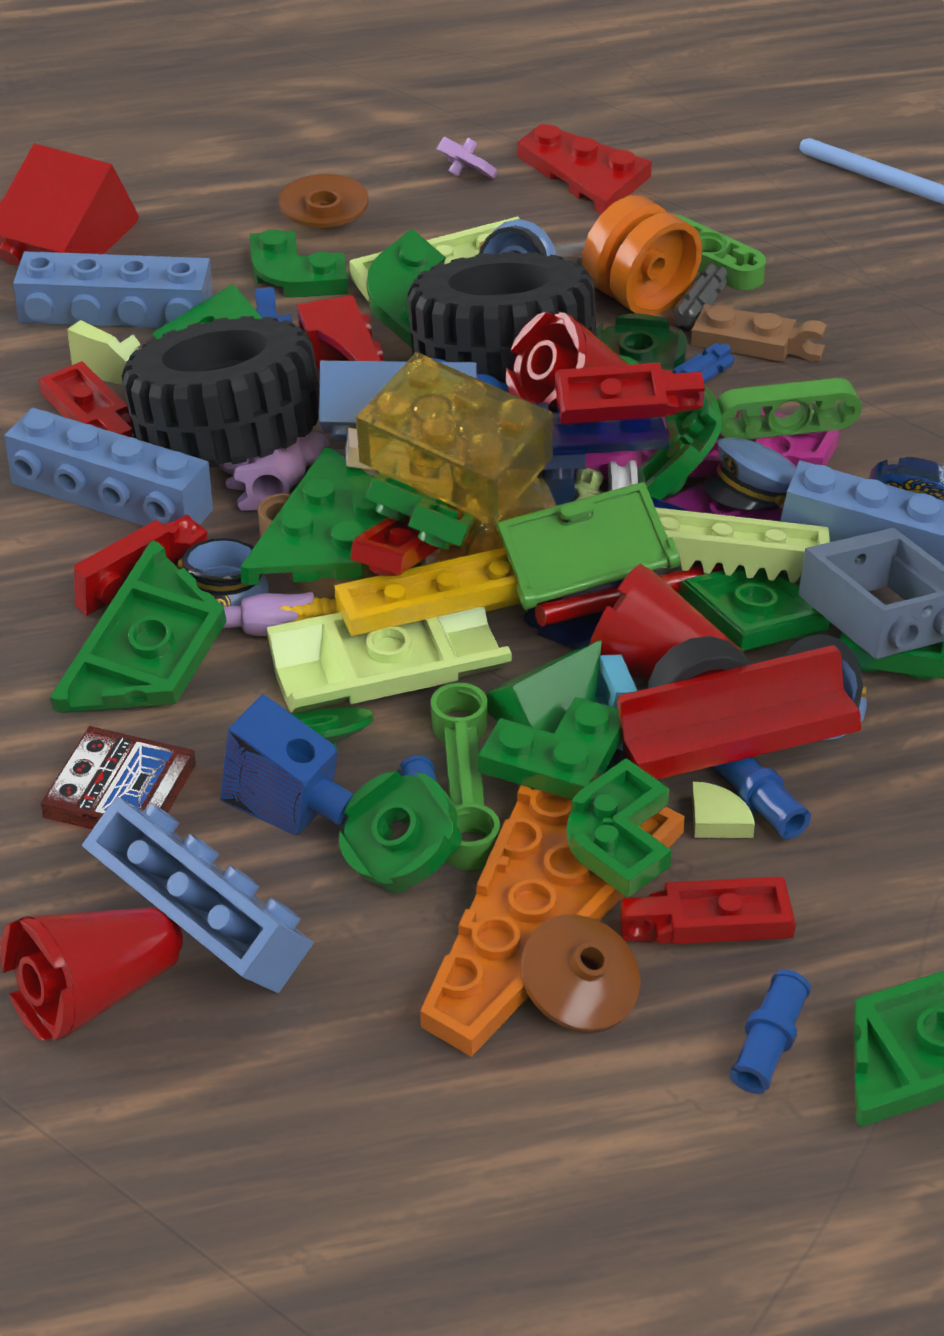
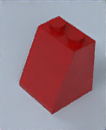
(63, 206)

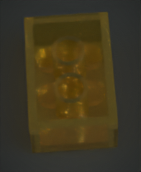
(455, 437)

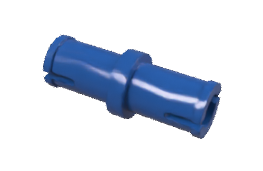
(765, 794)
(770, 1031)

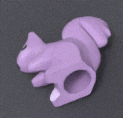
(273, 472)

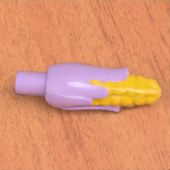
(273, 609)

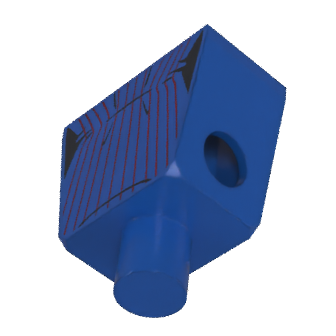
(281, 769)

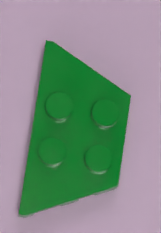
(317, 526)
(144, 641)
(899, 1049)

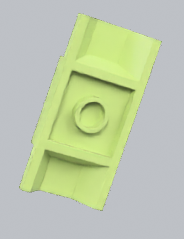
(325, 665)

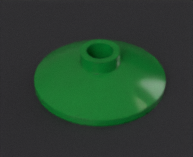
(337, 722)

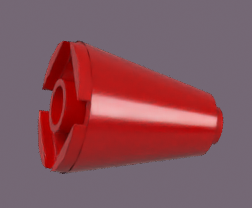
(550, 345)
(649, 623)
(84, 963)

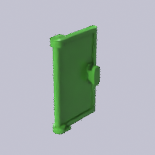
(588, 550)

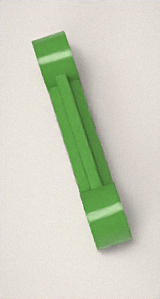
(464, 781)

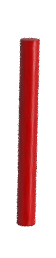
(598, 600)

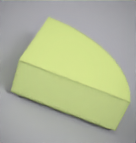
(720, 813)

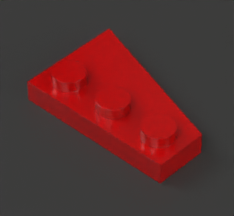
(584, 164)

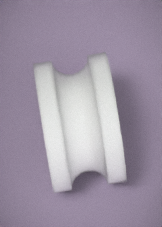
(621, 475)

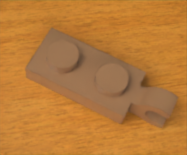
(757, 334)

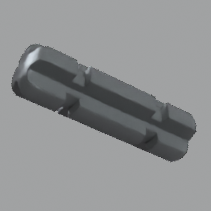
(701, 292)

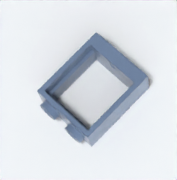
(840, 588)

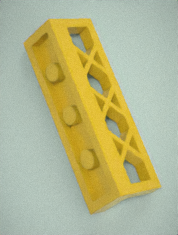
(428, 592)

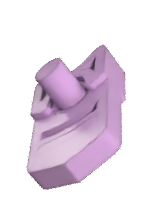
(463, 158)

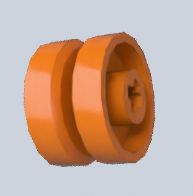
(642, 255)

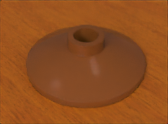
(323, 200)
(568, 989)

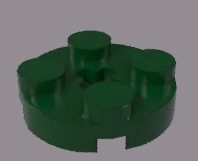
(645, 333)

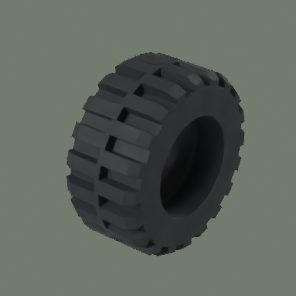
(483, 302)
(224, 389)

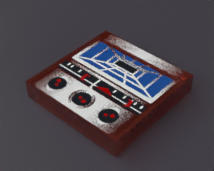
(112, 766)

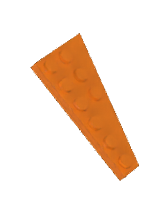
(521, 886)

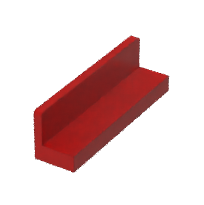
(737, 713)

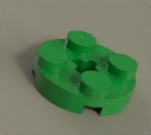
(416, 854)

